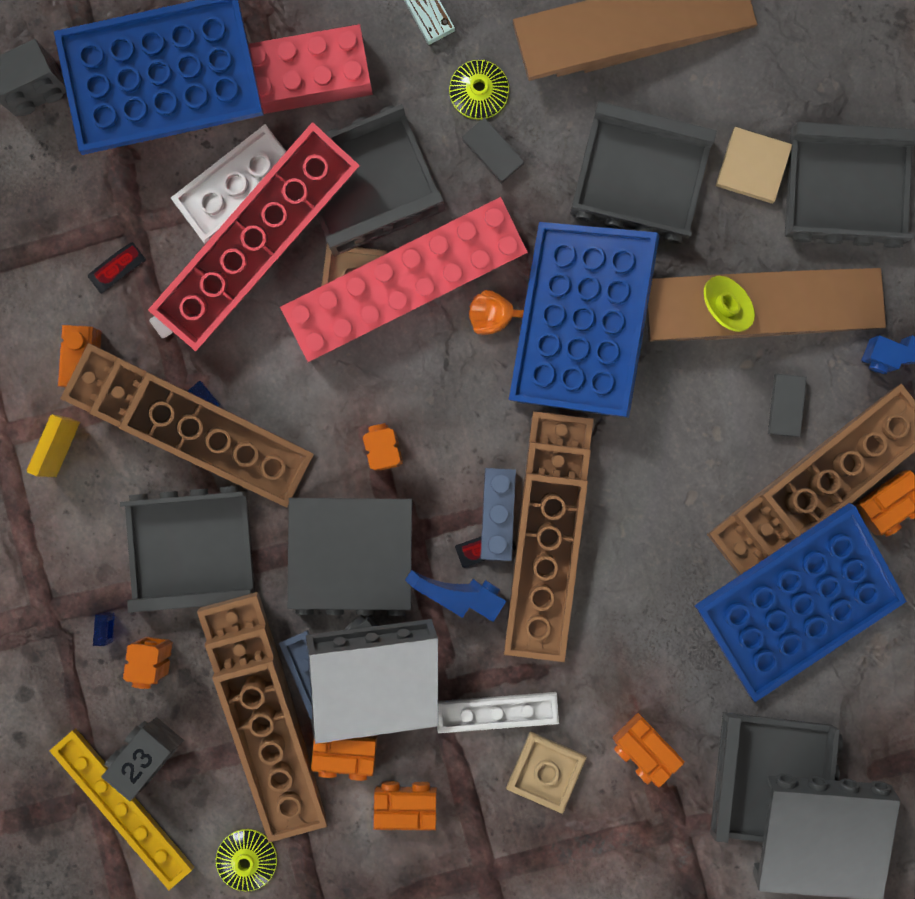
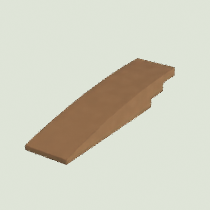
(618, 31)
(781, 302)
(186, 425)
(820, 482)
(548, 536)
(262, 716)

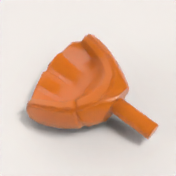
(491, 313)

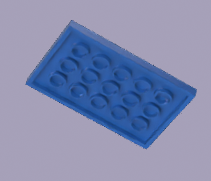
(158, 73)
(584, 318)
(801, 602)

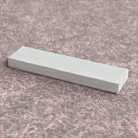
(497, 712)

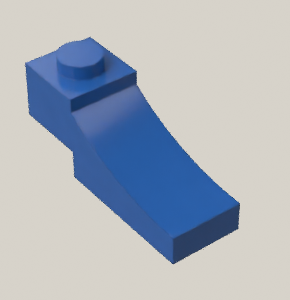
(887, 355)
(460, 597)

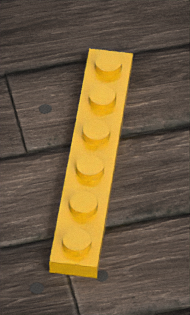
(126, 816)

